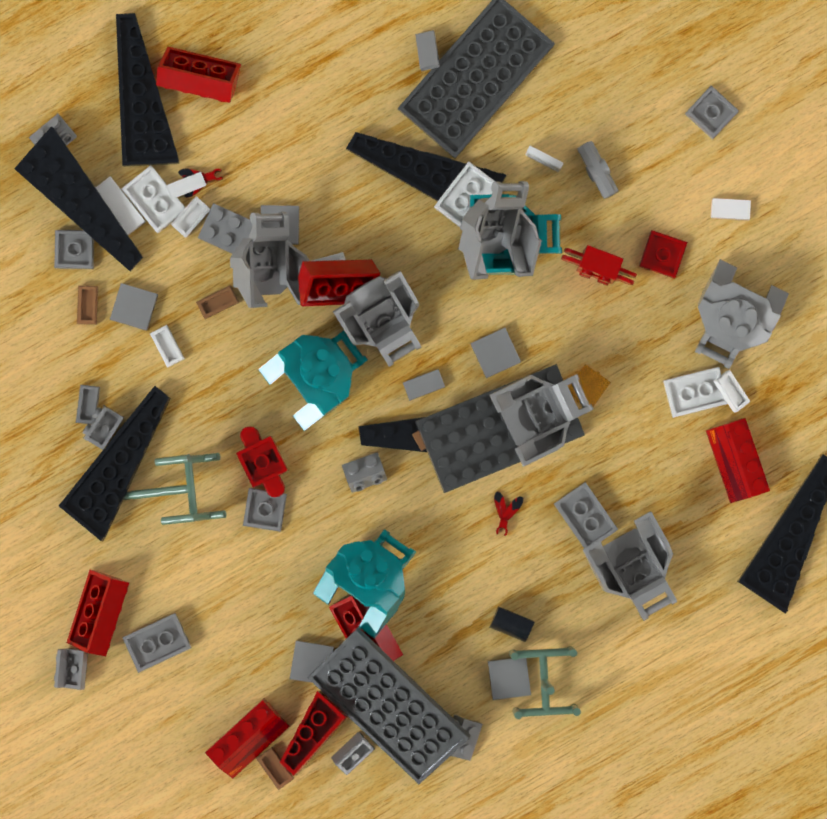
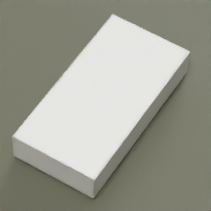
(544, 158)
(730, 209)
(190, 216)
(167, 346)
(731, 391)

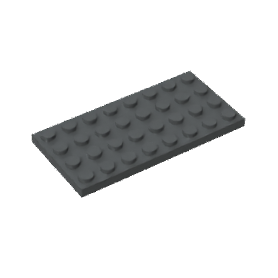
(476, 76)
(473, 438)
(389, 706)

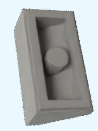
(352, 753)

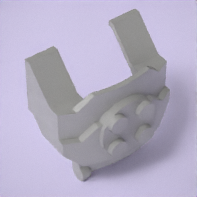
(497, 226)
(266, 261)
(381, 316)
(736, 316)
(539, 414)
(635, 565)

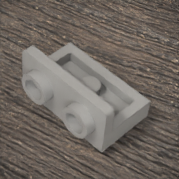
(61, 127)
(103, 426)
(364, 472)
(70, 669)
(473, 728)

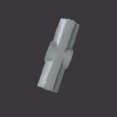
(597, 169)

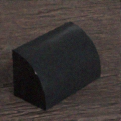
(511, 624)

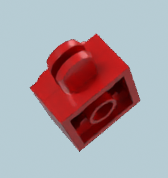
(599, 265)
(262, 461)

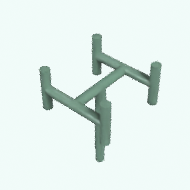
(188, 460)
(546, 687)

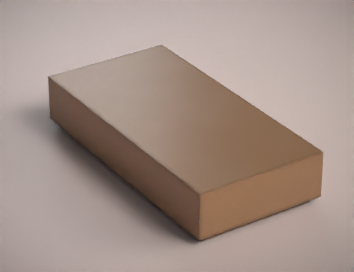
(217, 302)
(87, 305)
(276, 771)

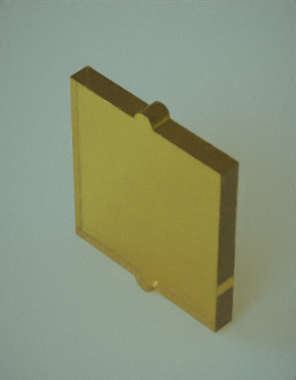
(592, 384)

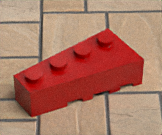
(313, 732)

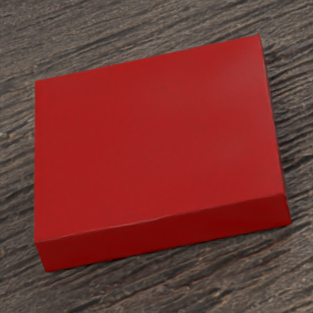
(663, 254)

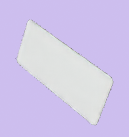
(186, 185)

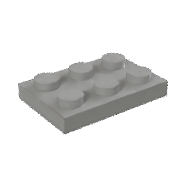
(225, 228)
(585, 516)
(157, 642)

